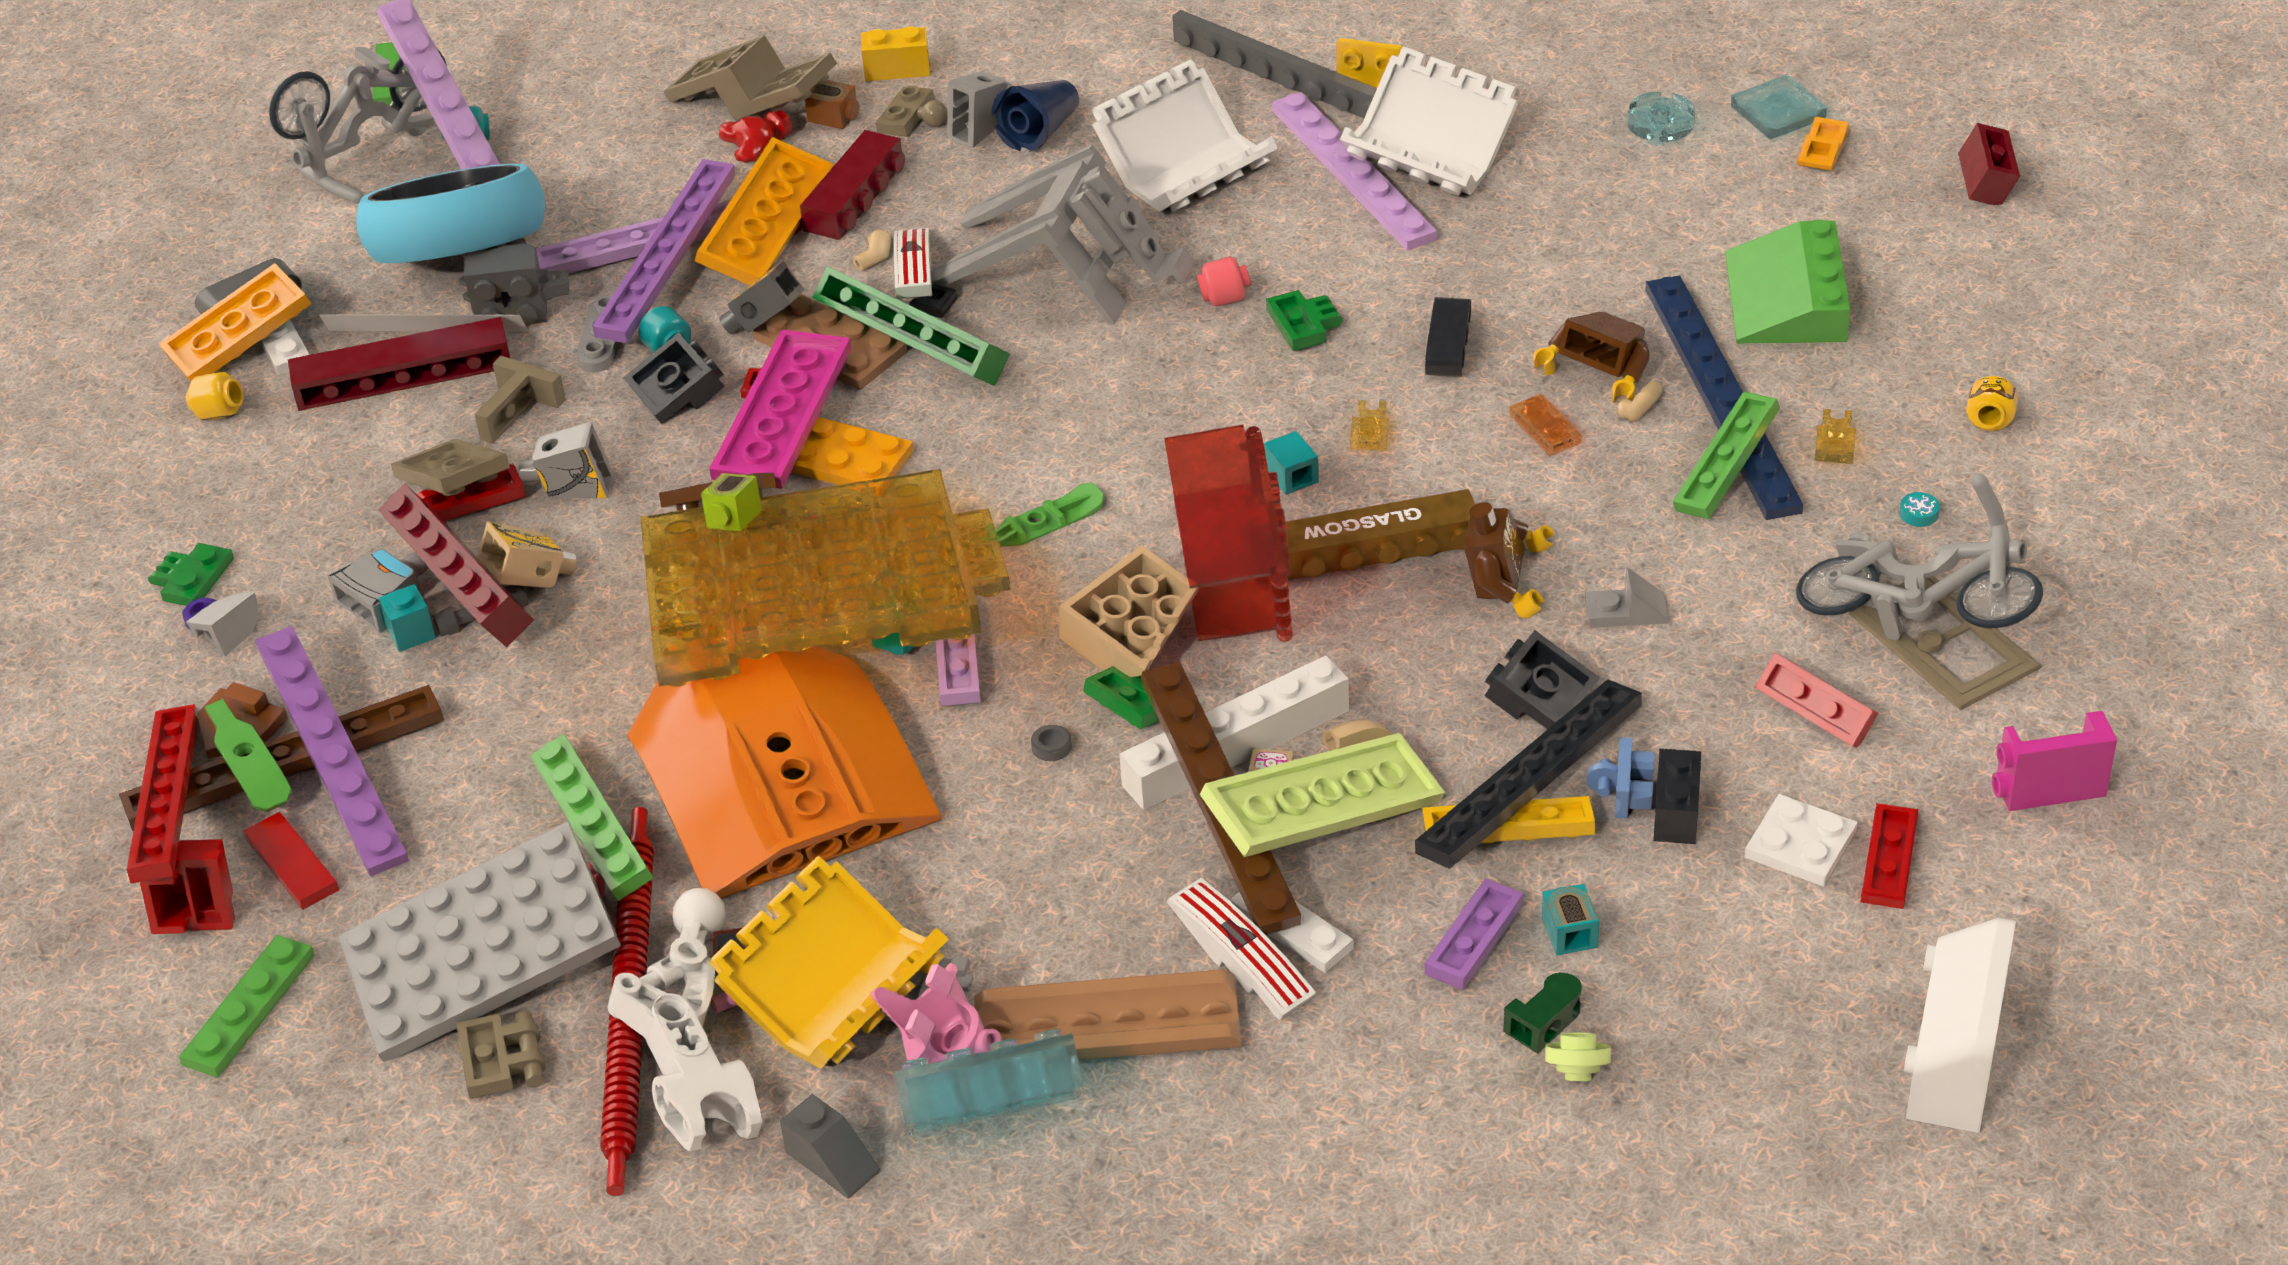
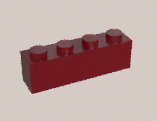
(852, 185)

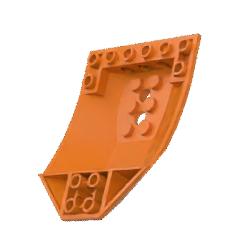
(729, 789)

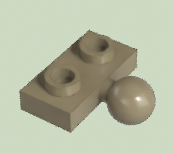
(907, 110)

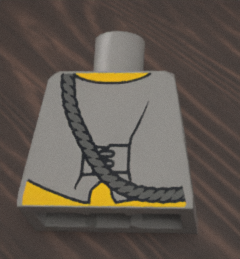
(570, 464)

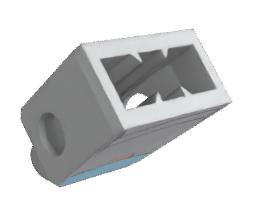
(373, 576)

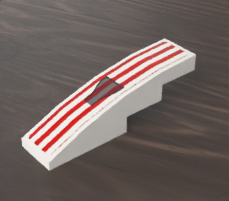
(912, 263)
(1242, 947)

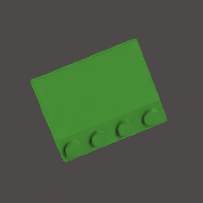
(1789, 286)

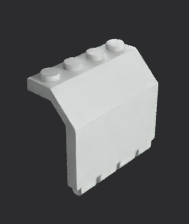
(1434, 122)
(1175, 138)

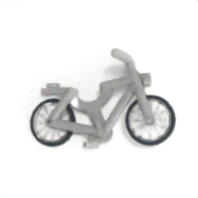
(303, 105)
(1986, 600)

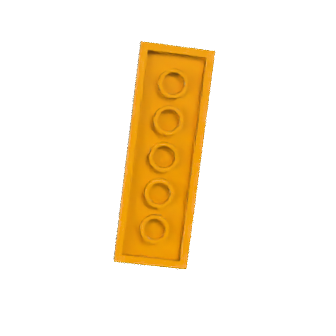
(762, 213)

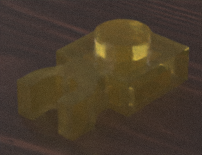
(1370, 428)
(1835, 439)

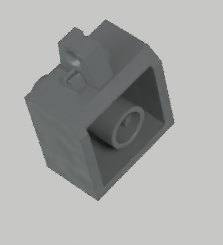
(511, 282)

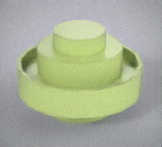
(1578, 1055)

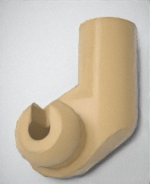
(877, 250)
(1641, 403)

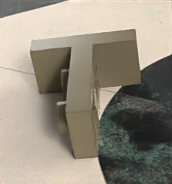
(517, 389)

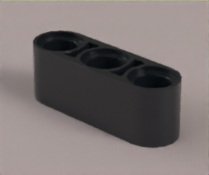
(1448, 336)

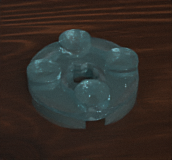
(1661, 118)

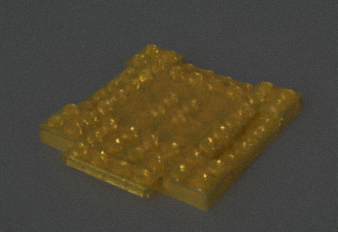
(817, 574)

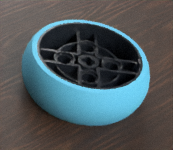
(450, 213)

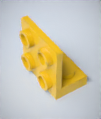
(1364, 59)

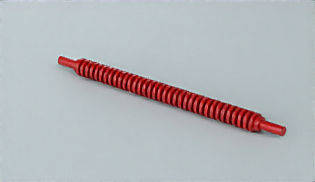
(623, 1042)

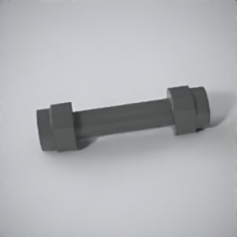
(448, 621)

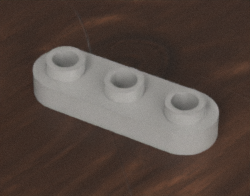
(595, 353)

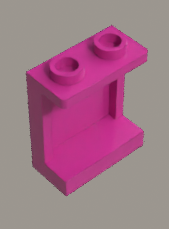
(2055, 767)

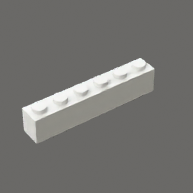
(1247, 722)

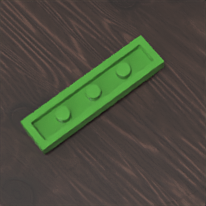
(1726, 455)
(246, 1006)

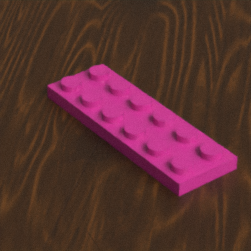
(782, 405)

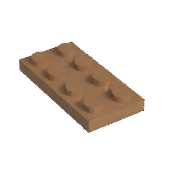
(870, 348)

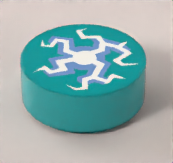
(1919, 509)

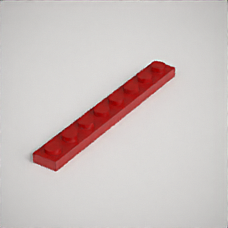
(163, 795)

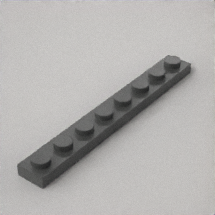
(1272, 64)

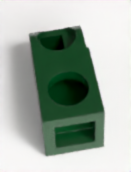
(1545, 1013)

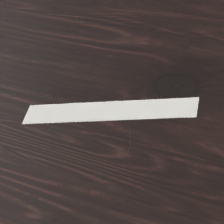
(511, 323)

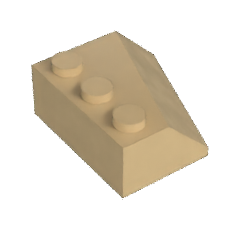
(1126, 613)

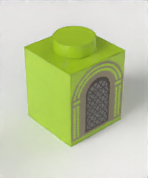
(731, 502)

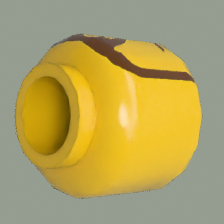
(214, 396)
(1992, 403)

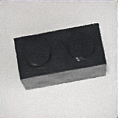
(1677, 796)

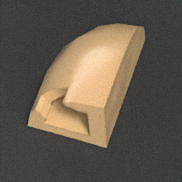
(1352, 733)

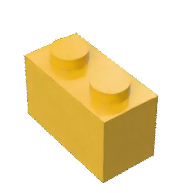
(895, 53)

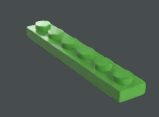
(591, 817)

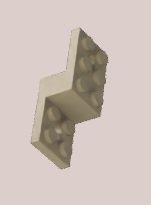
(751, 78)

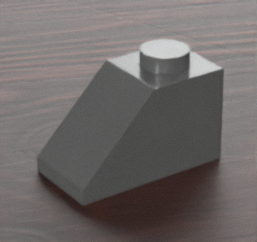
(827, 1146)

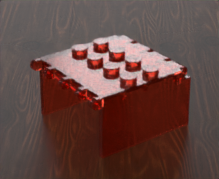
(1231, 532)

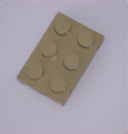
(451, 466)

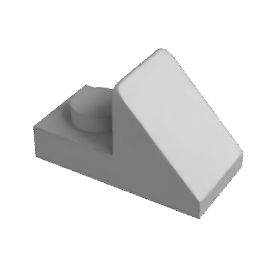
(1635, 605)

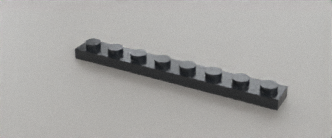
(1527, 774)

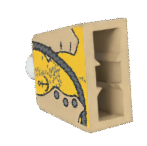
(523, 556)

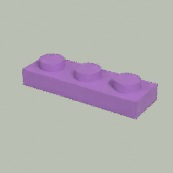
(1474, 934)

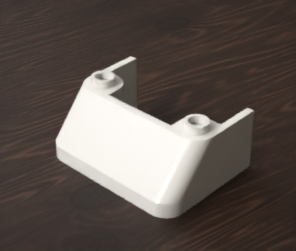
(1959, 1025)

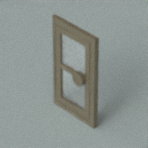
(1951, 653)

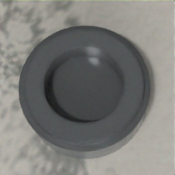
(1051, 742)

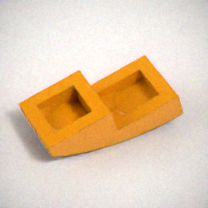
(1823, 143)

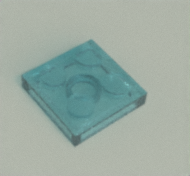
(1778, 106)

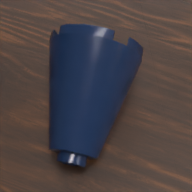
(1032, 111)

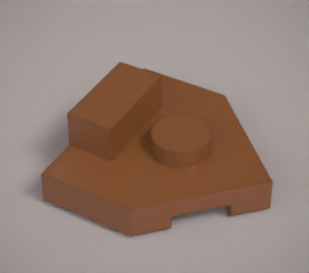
(246, 705)

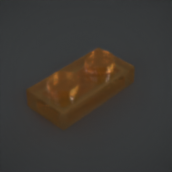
(1545, 424)

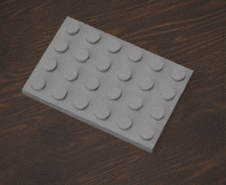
(477, 942)

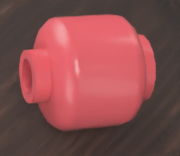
(1223, 281)

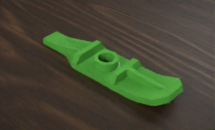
(1054, 515)
(256, 772)

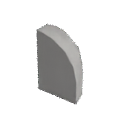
(226, 621)

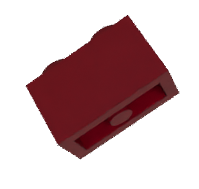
(1988, 164)

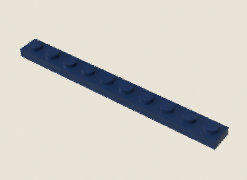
(1720, 392)

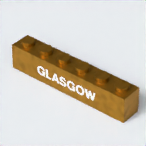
(1378, 534)

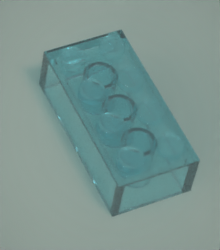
(988, 1082)

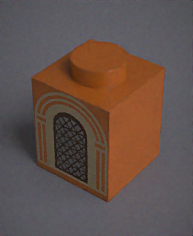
(832, 104)

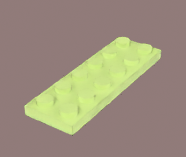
(1321, 794)

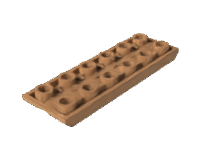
(1121, 1013)

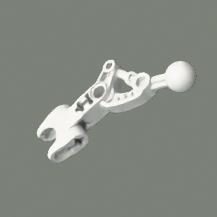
(692, 1078)

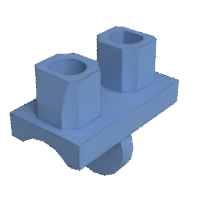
(1607, 778)

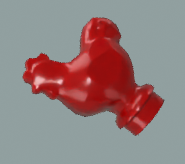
(754, 133)

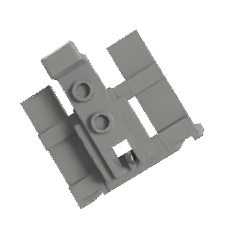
(1074, 188)

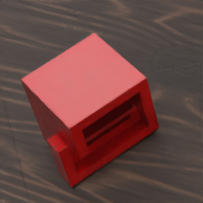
(196, 893)

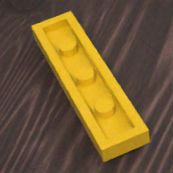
(1535, 820)

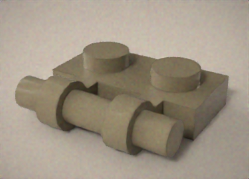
(485, 1054)

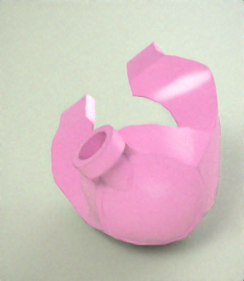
(938, 1019)

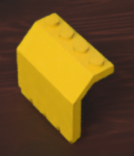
(819, 960)

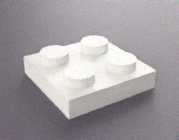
(1801, 840)

